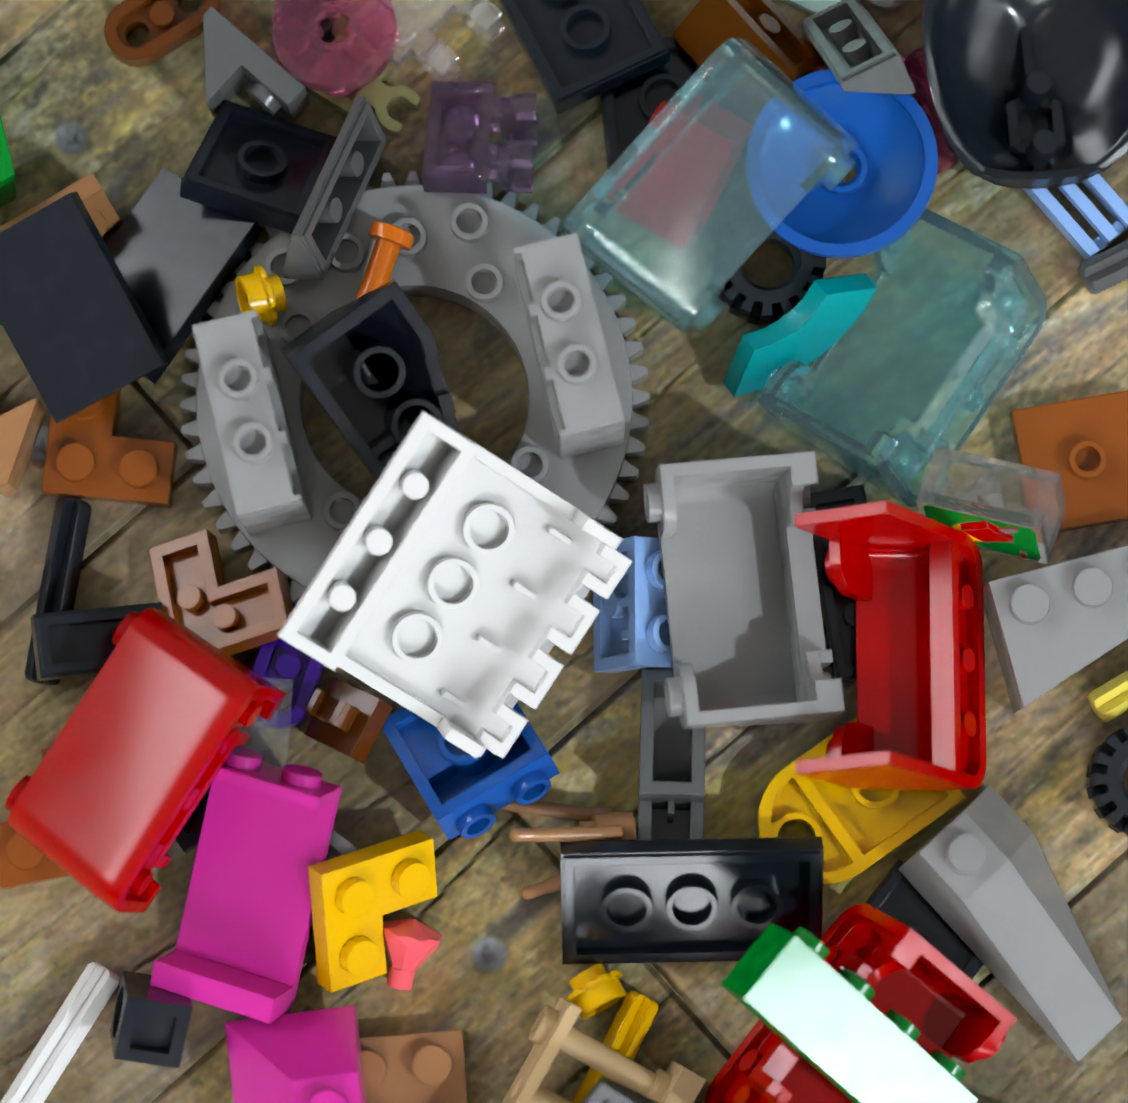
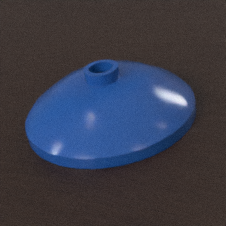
(891, 180)

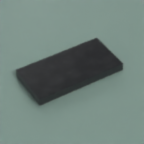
(685, 897)

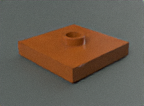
(1087, 447)

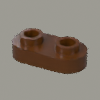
(165, 21)

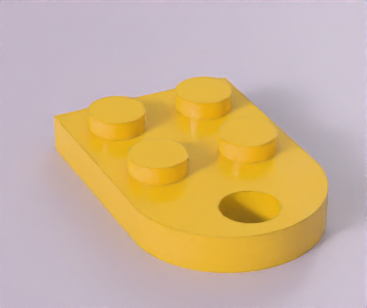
(854, 823)

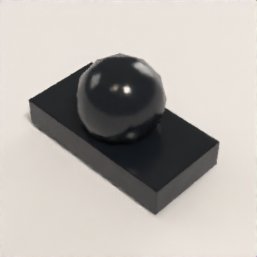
(77, 640)

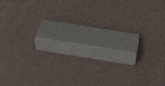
(857, 50)
(335, 194)

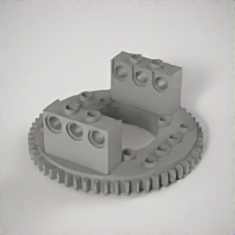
(464, 252)

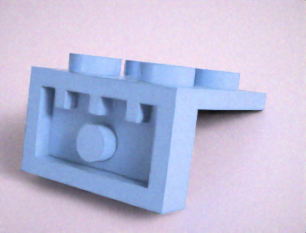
(633, 621)

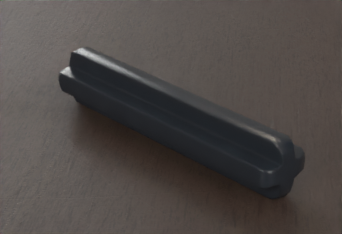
(61, 566)

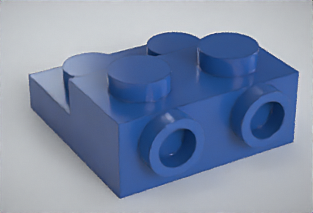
(466, 789)

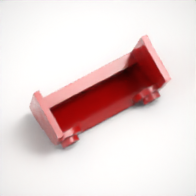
(914, 650)

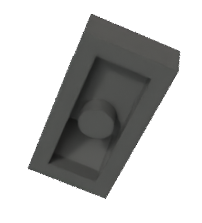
(235, 60)

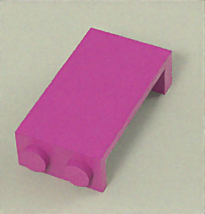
(251, 888)

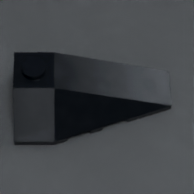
(373, 372)

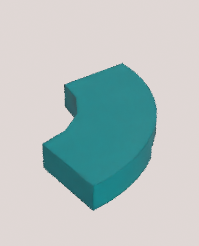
(801, 333)

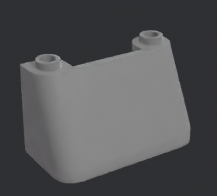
(742, 592)

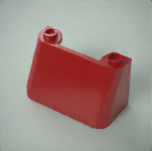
(138, 757)
(907, 977)

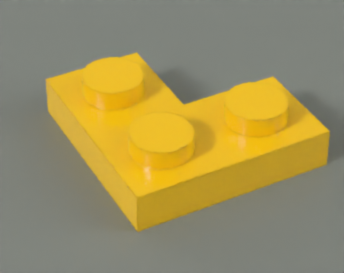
(353, 895)

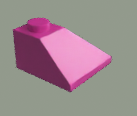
(297, 1058)

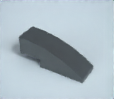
(669, 768)

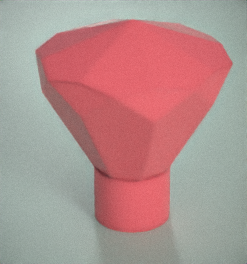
(408, 947)

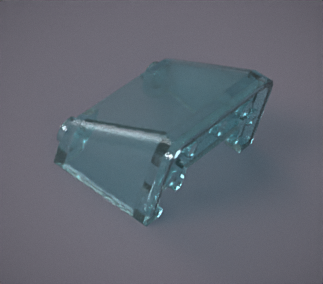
(709, 183)
(919, 358)

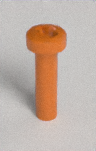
(384, 254)

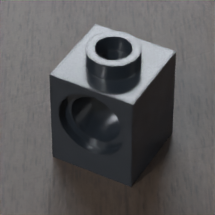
(149, 1022)

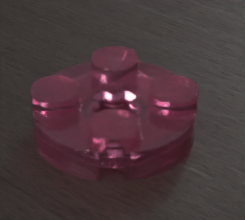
(337, 65)

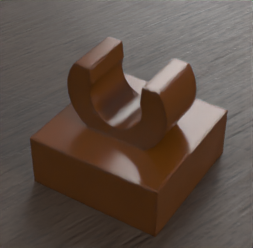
(346, 719)

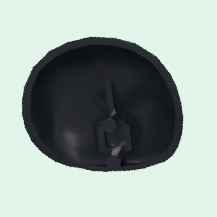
(1030, 86)

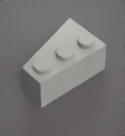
(1057, 620)

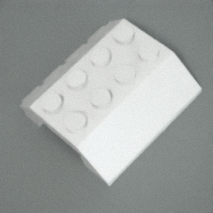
(457, 588)

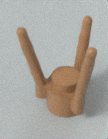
(594, 825)

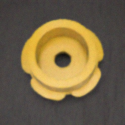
(262, 294)
(596, 990)

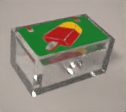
(995, 502)

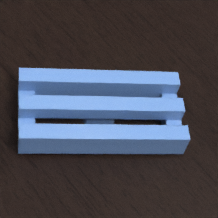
(1069, 227)

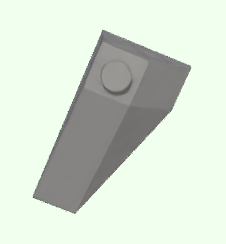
(1007, 907)

